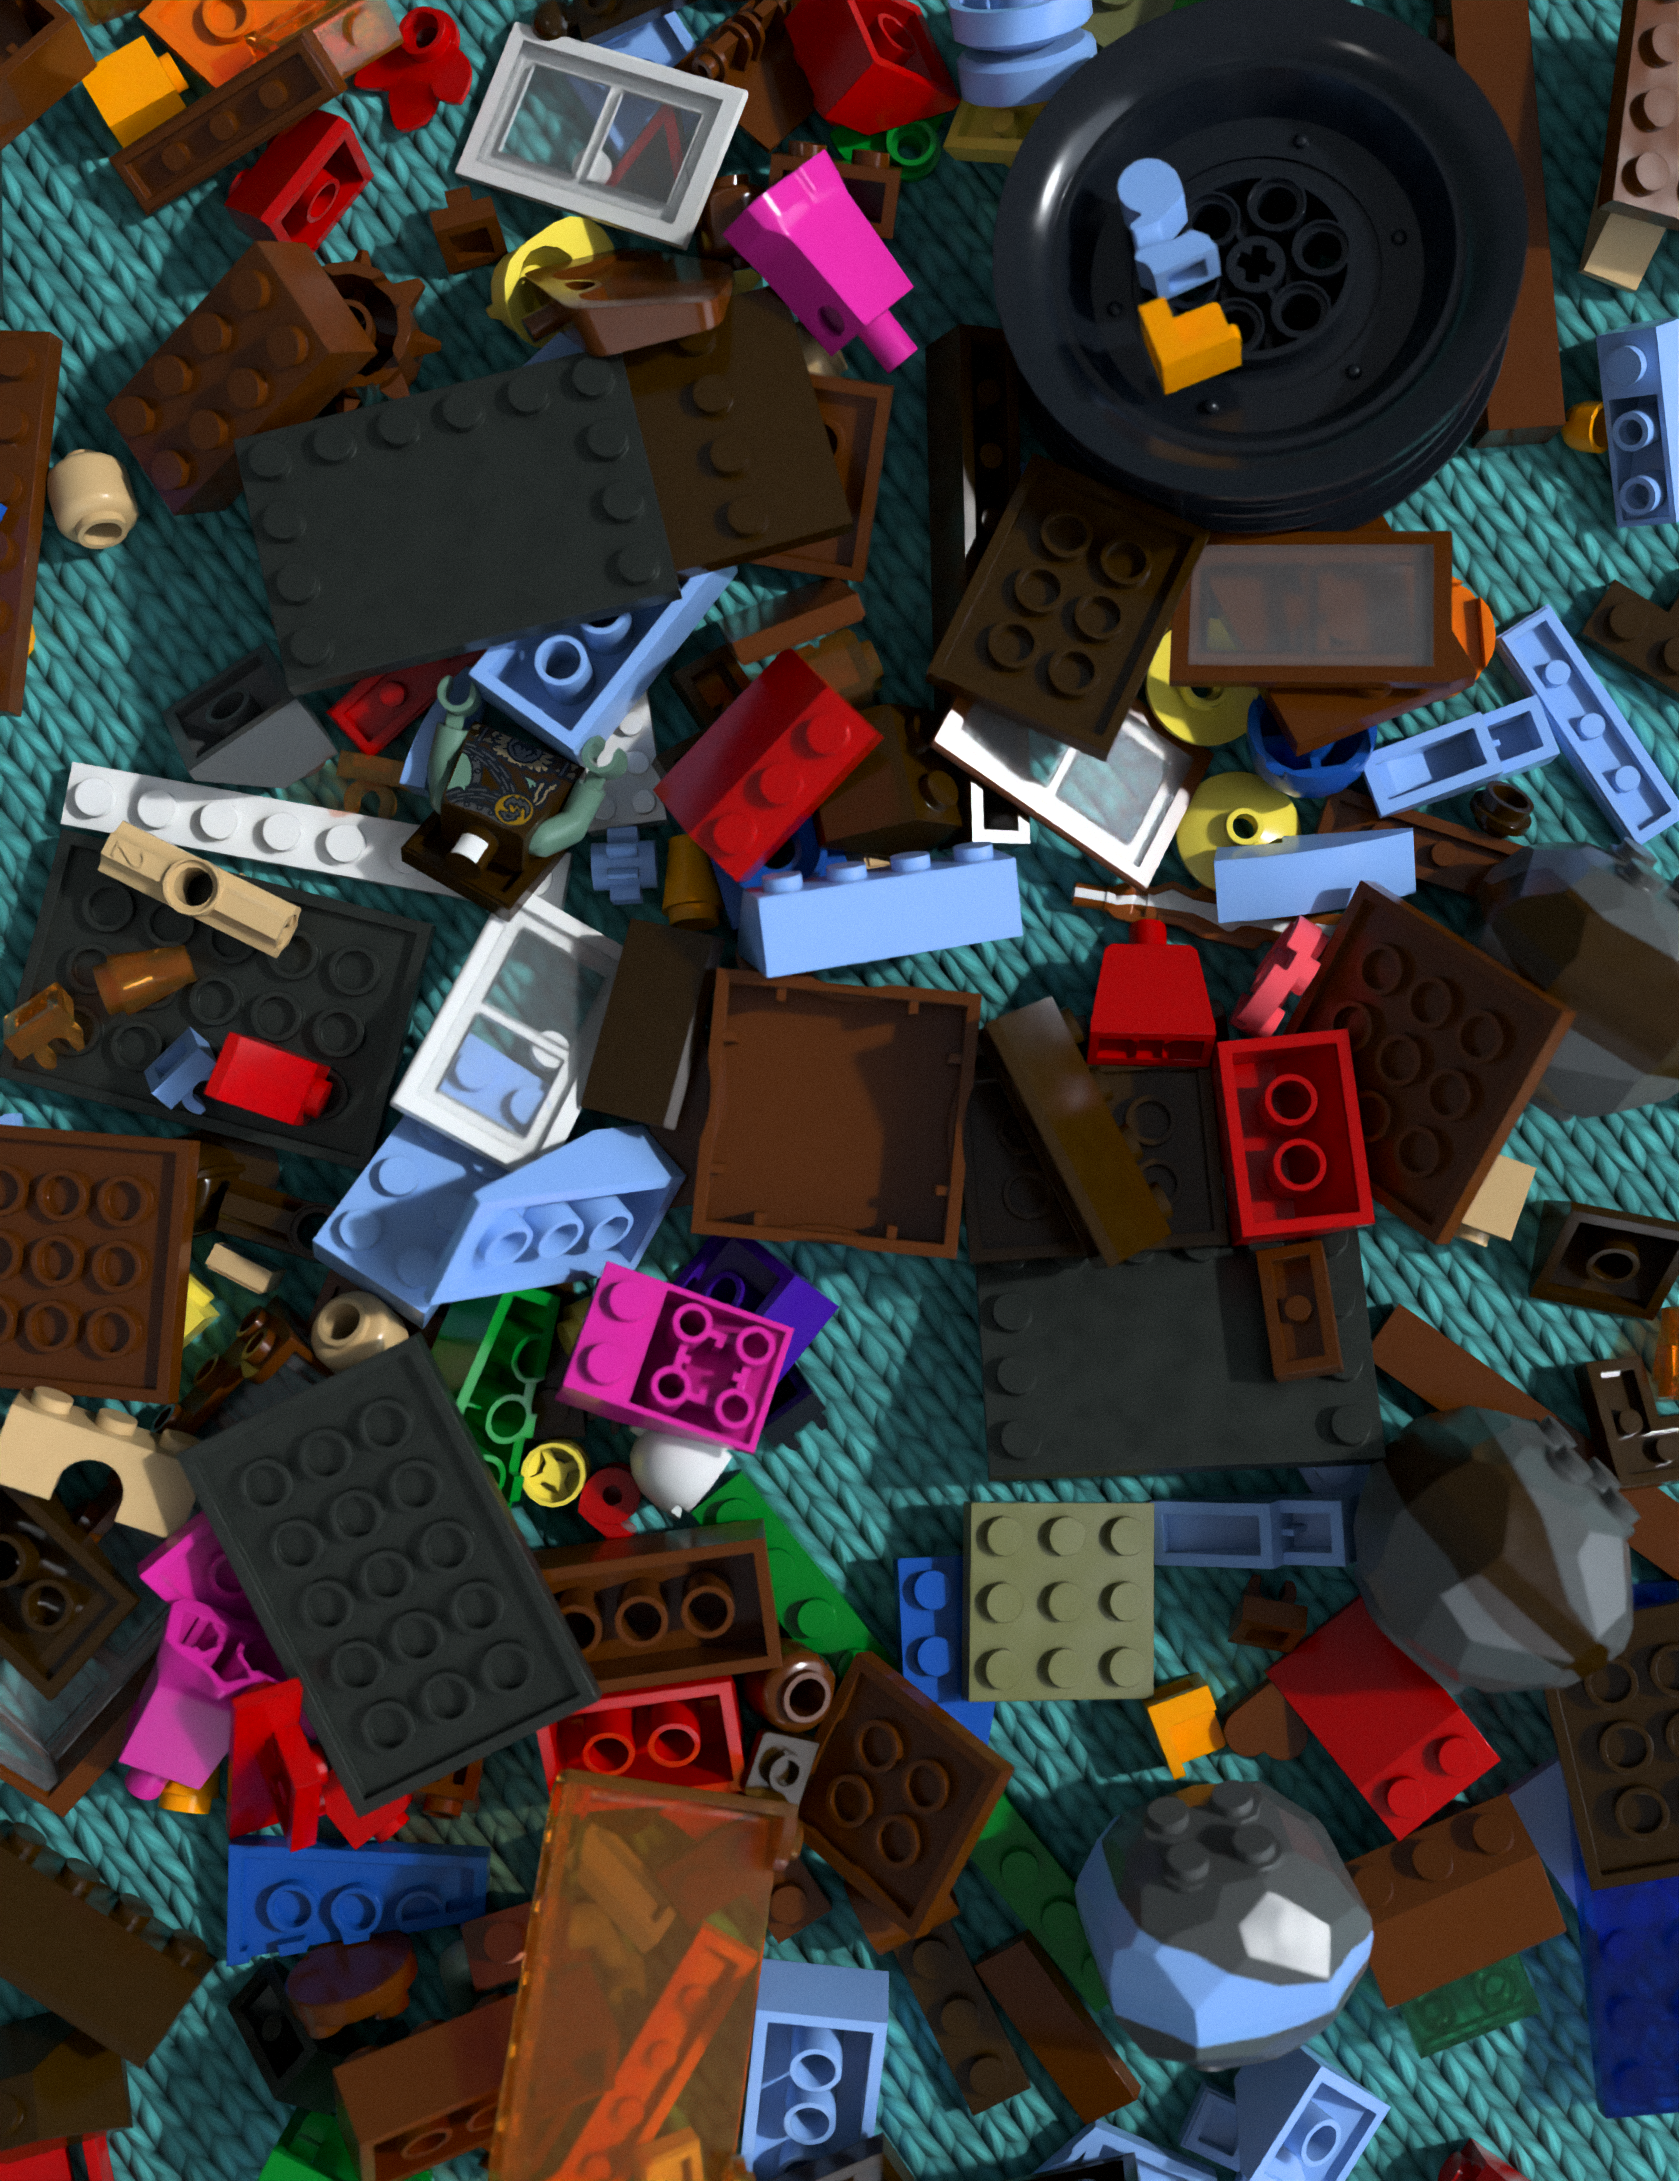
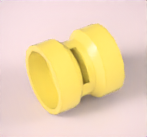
(547, 1477)

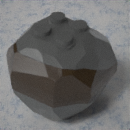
(1605, 943)
(1495, 1552)

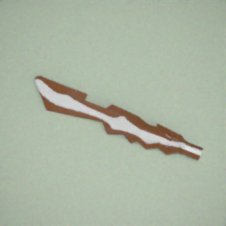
(1189, 911)

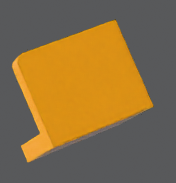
(1188, 345)
(1184, 1721)

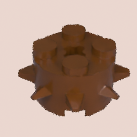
(388, 321)

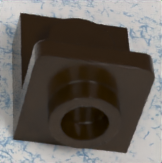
(778, 1764)

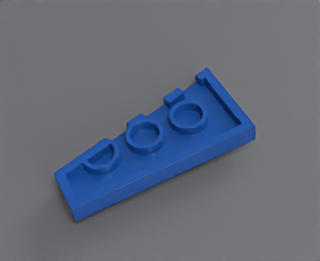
(931, 1635)
(344, 1894)

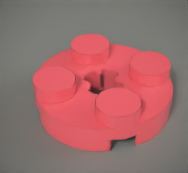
(1284, 969)

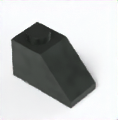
(290, 2061)

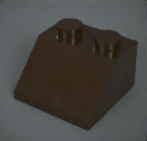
(898, 795)

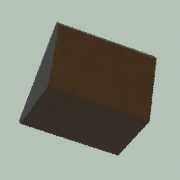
(1604, 1259)

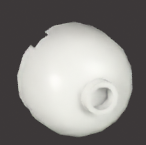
(673, 1469)

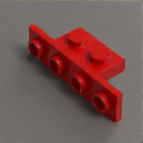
(272, 1766)

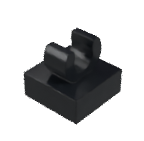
(791, 1408)

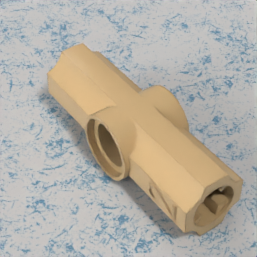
(165, 875)

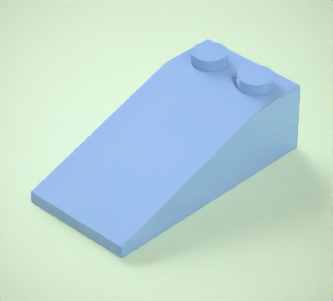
(560, 1217)
(813, 2063)

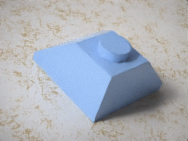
(1302, 2119)

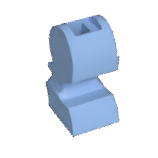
(1154, 214)

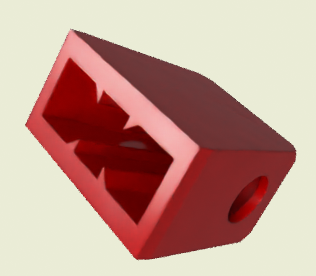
(1151, 1003)

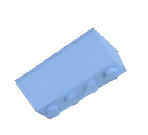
(879, 911)

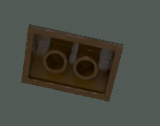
(652, 1024)

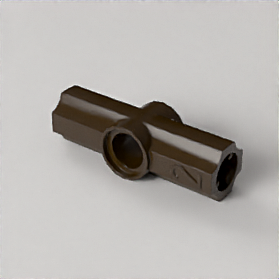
(268, 1217)

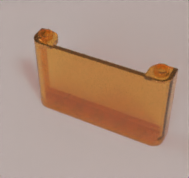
(639, 1982)

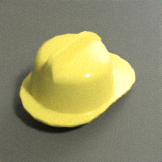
(557, 243)

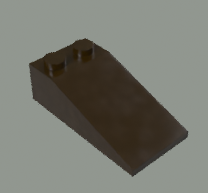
(54, 1591)

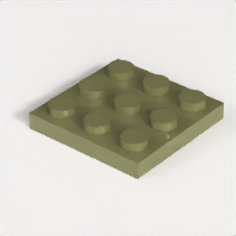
(1057, 1600)

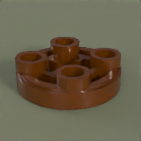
(352, 1982)

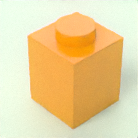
(136, 90)

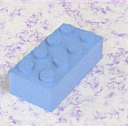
(593, 673)
(403, 1216)

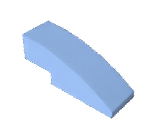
(1460, 757)
(1310, 873)
(1256, 1530)

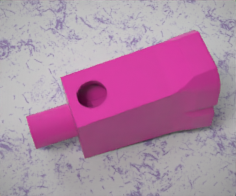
(826, 261)
(185, 1705)

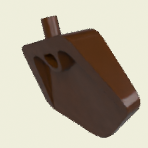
(628, 299)

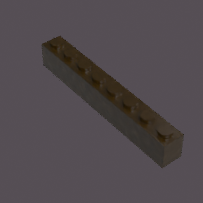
(971, 481)

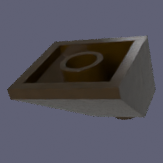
(57, 2088)

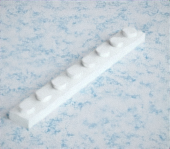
(260, 829)

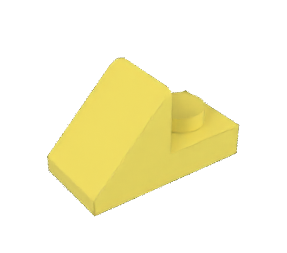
(990, 132)

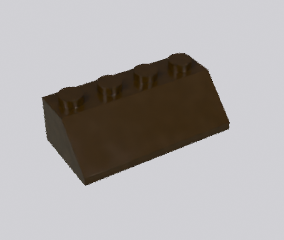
(1074, 1132)
(92, 1950)

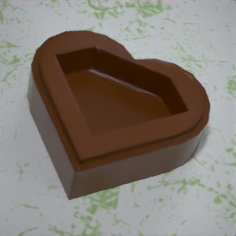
(1265, 1724)

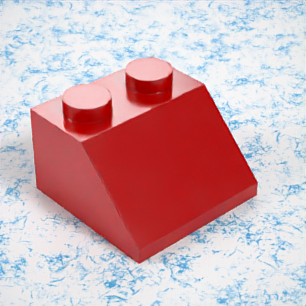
(870, 63)
(301, 182)

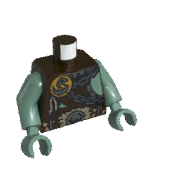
(507, 796)

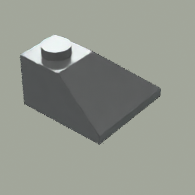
(249, 727)

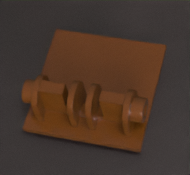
(757, 56)

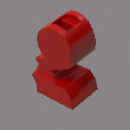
(610, 1500)

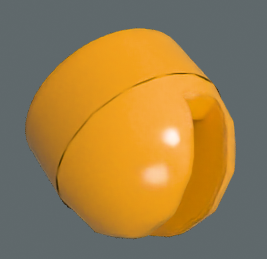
(1586, 427)

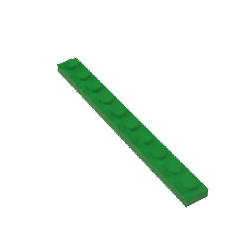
(1008, 1847)

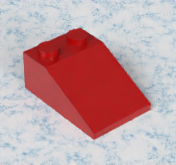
(1381, 1718)

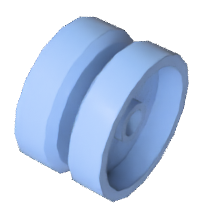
(1019, 48)

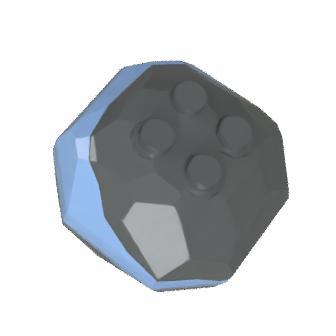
(1222, 1925)

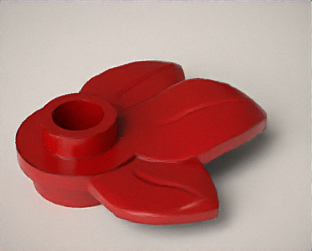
(419, 73)

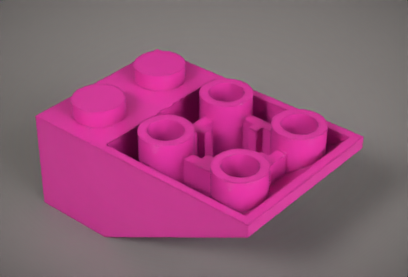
(674, 1361)

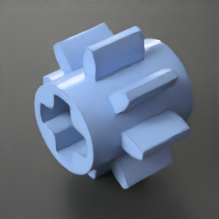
(624, 865)

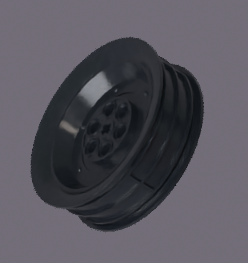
(1381, 166)

